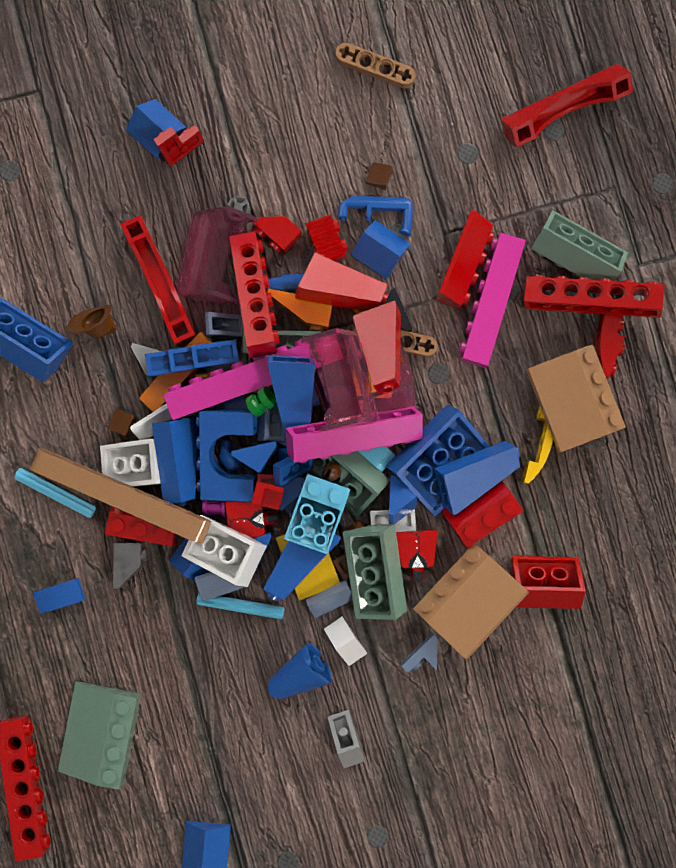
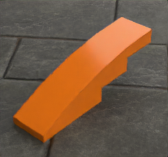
(153, 395)

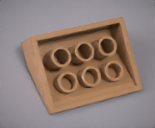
(575, 398)
(470, 601)

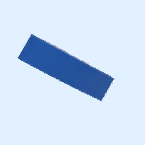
(191, 358)

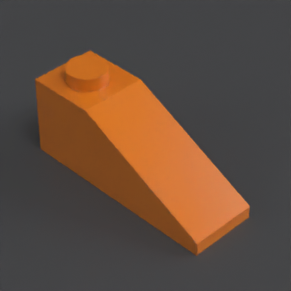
(309, 313)

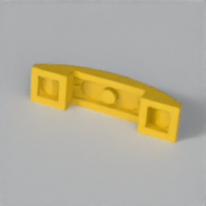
(533, 468)

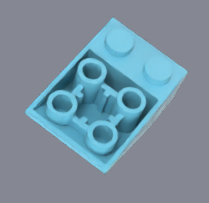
(317, 513)

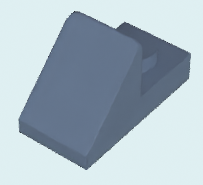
(426, 649)

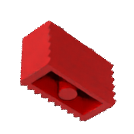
(325, 238)

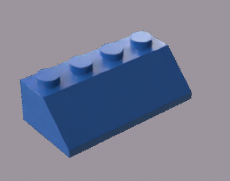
(30, 343)

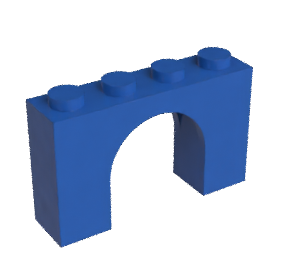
(214, 481)

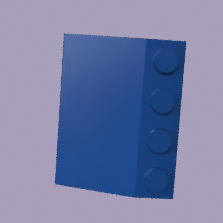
(443, 441)

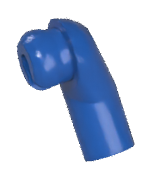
(226, 458)

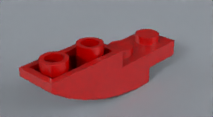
(608, 342)

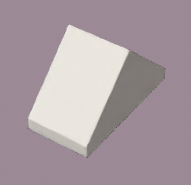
(345, 641)

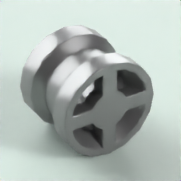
(239, 202)

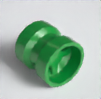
(261, 401)

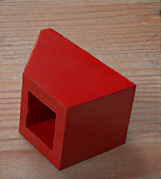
(278, 231)

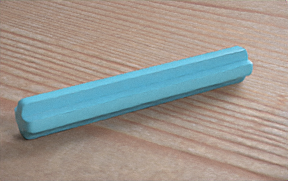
(55, 492)
(243, 606)

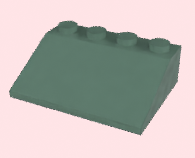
(99, 734)

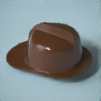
(94, 322)

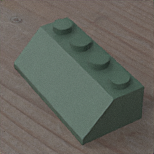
(578, 249)
(356, 475)
(375, 572)

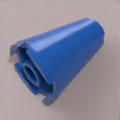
(300, 674)

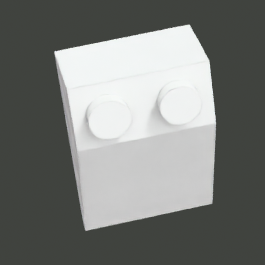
(131, 462)
(226, 553)

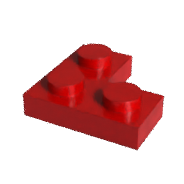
(176, 147)

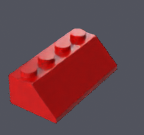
(465, 261)

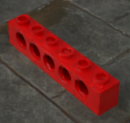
(250, 280)
(603, 304)
(24, 845)

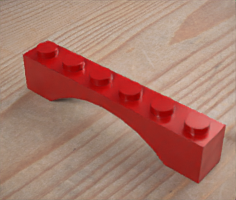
(601, 87)
(159, 281)

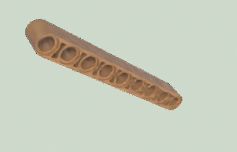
(121, 495)

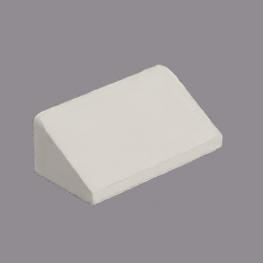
(143, 428)

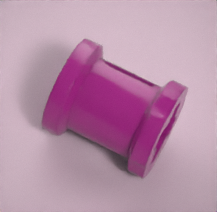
(214, 507)

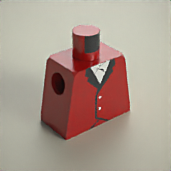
(249, 518)
(417, 551)

